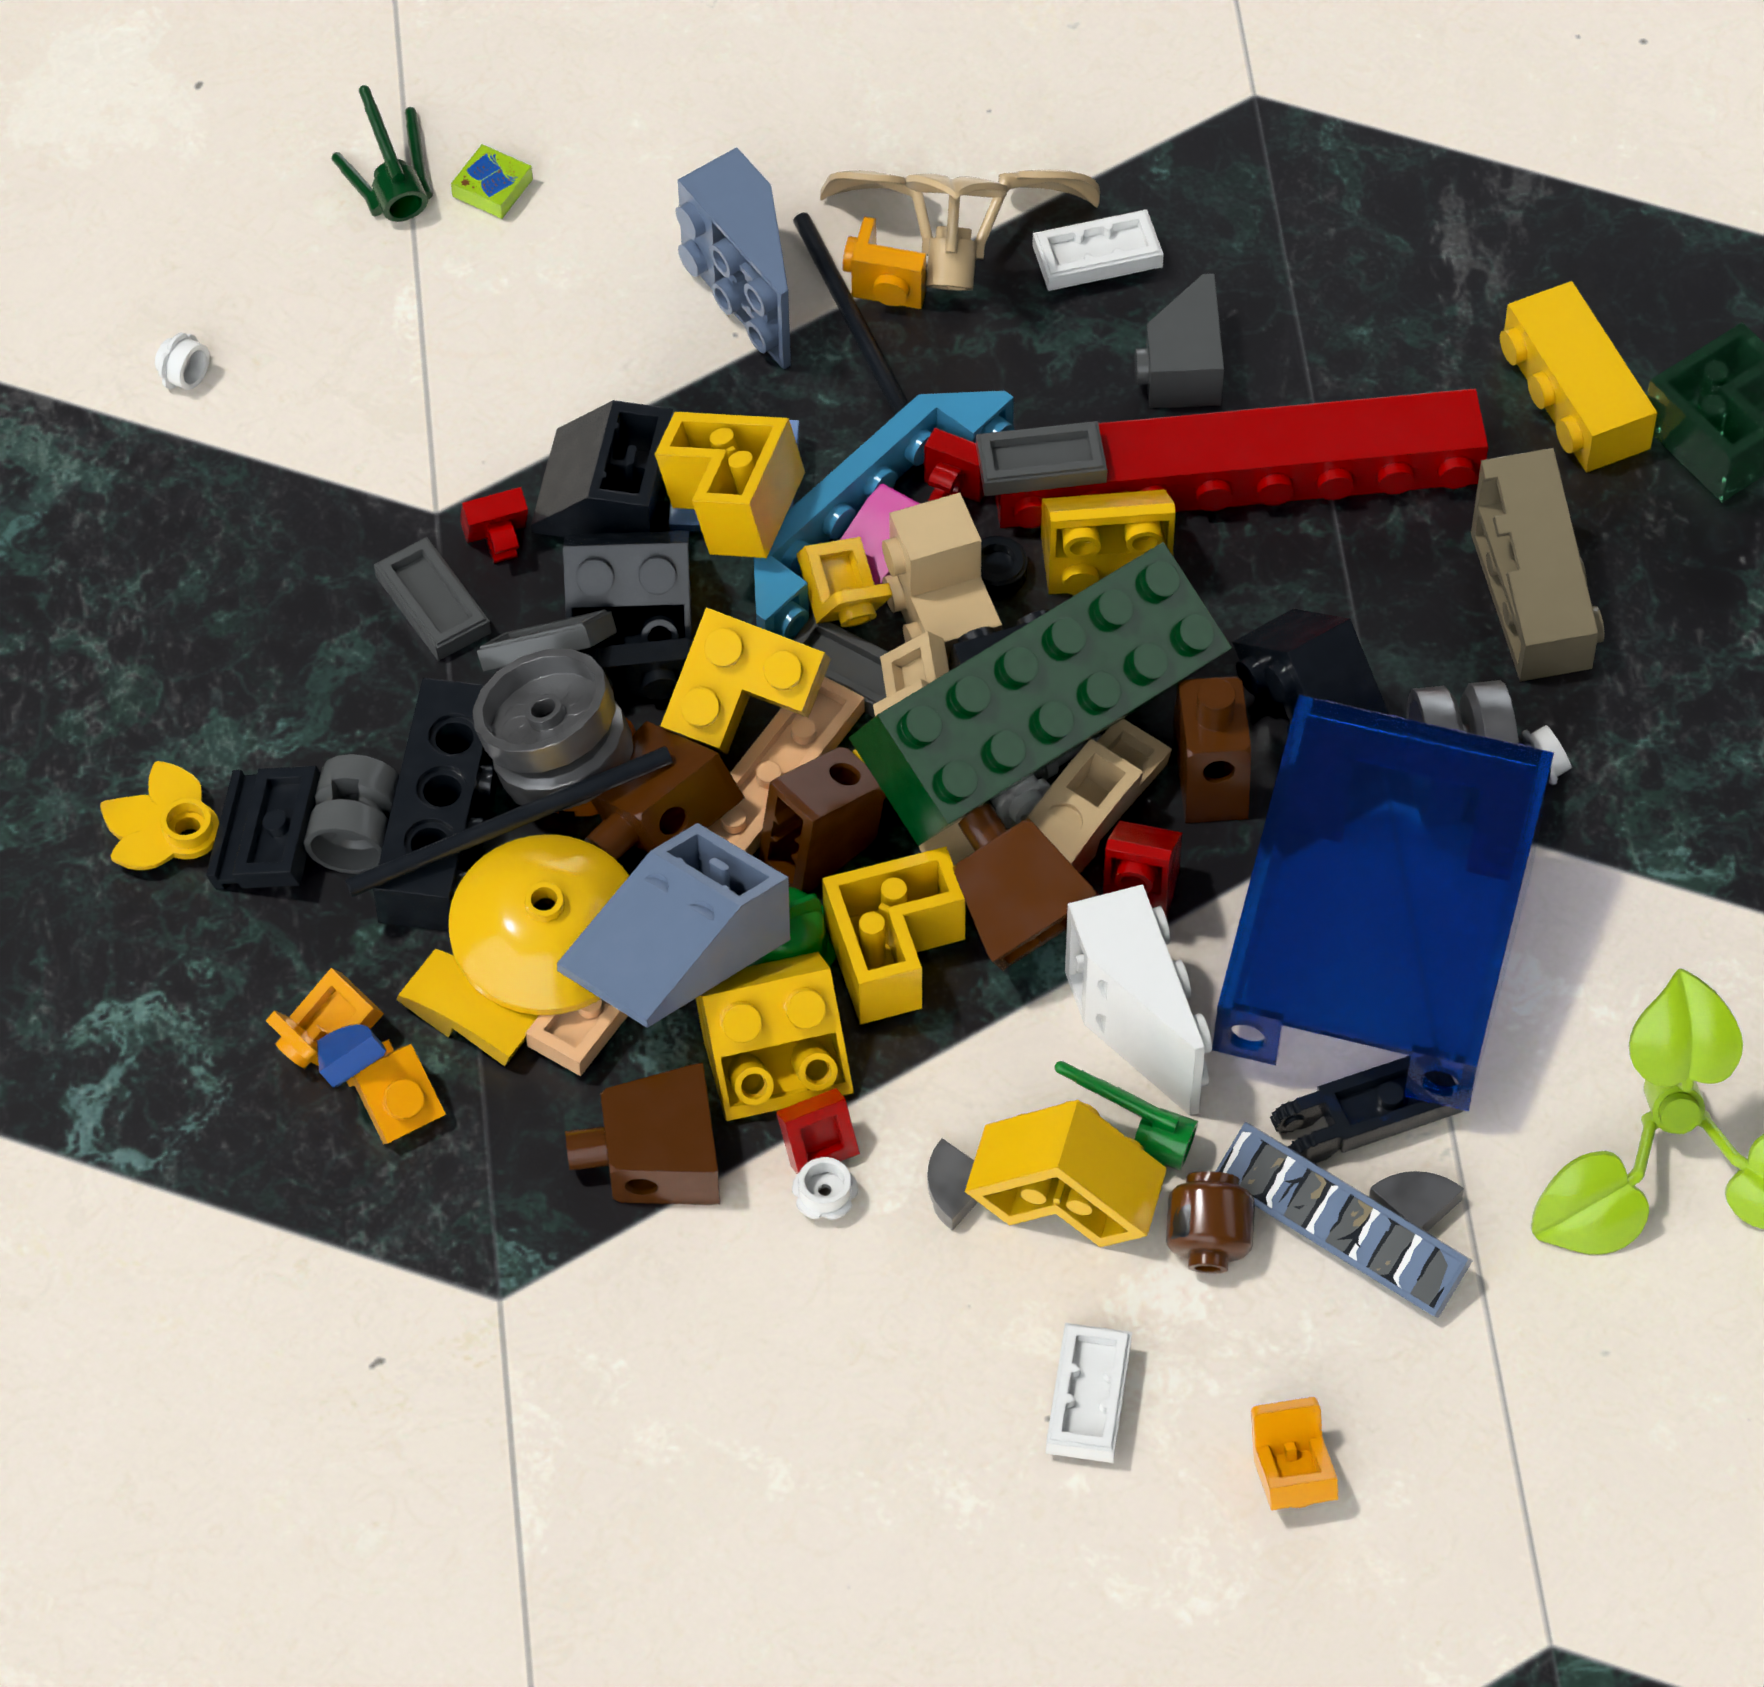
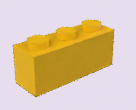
(1578, 377)

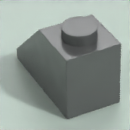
(1184, 351)

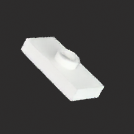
(1097, 250)
(1088, 1392)

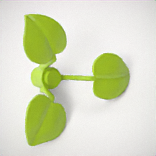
(1673, 1044)

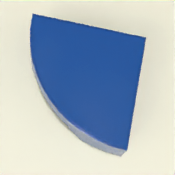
(347, 1052)

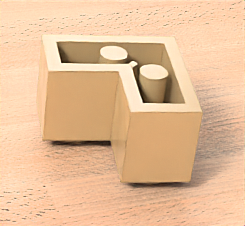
(937, 571)

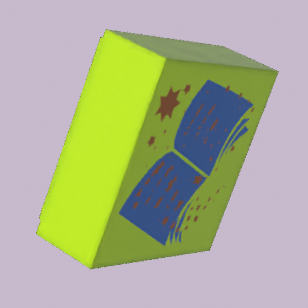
(491, 181)

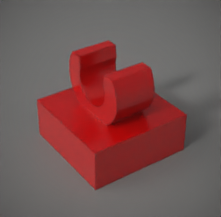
(952, 466)
(496, 520)
(818, 1129)

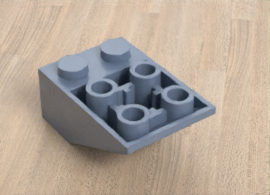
(736, 247)
(680, 926)

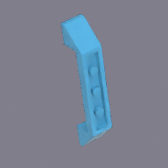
(836, 500)

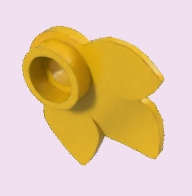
(153, 823)

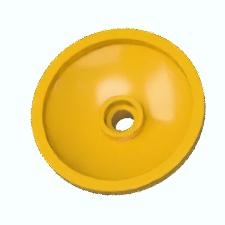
(511, 946)

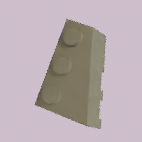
(1534, 565)

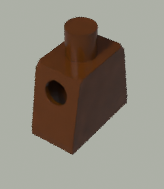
(1208, 728)
(666, 800)
(820, 817)
(1015, 885)
(653, 1140)

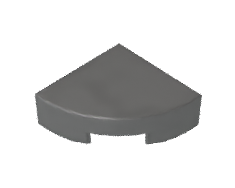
(947, 1182)
(1418, 1196)

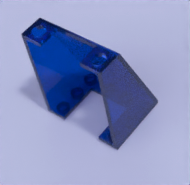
(1386, 892)

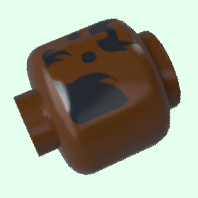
(1210, 1221)

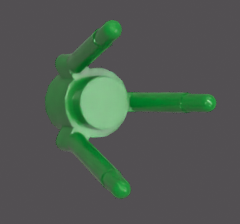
(1160, 1131)

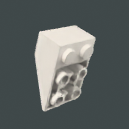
(1136, 993)

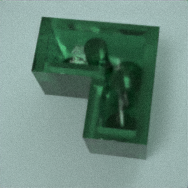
(1713, 411)

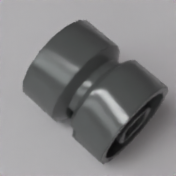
(351, 813)

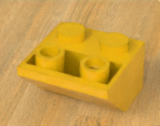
(1100, 533)
(774, 1036)

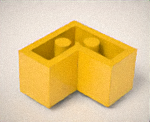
(734, 475)
(730, 665)
(883, 919)
(1068, 1166)

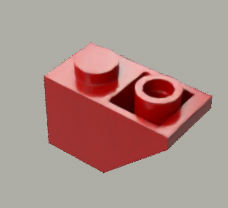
(1143, 856)

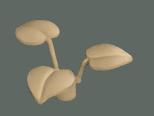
(952, 251)

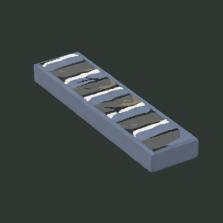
(1345, 1221)

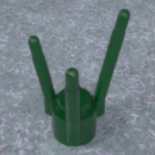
(398, 188)

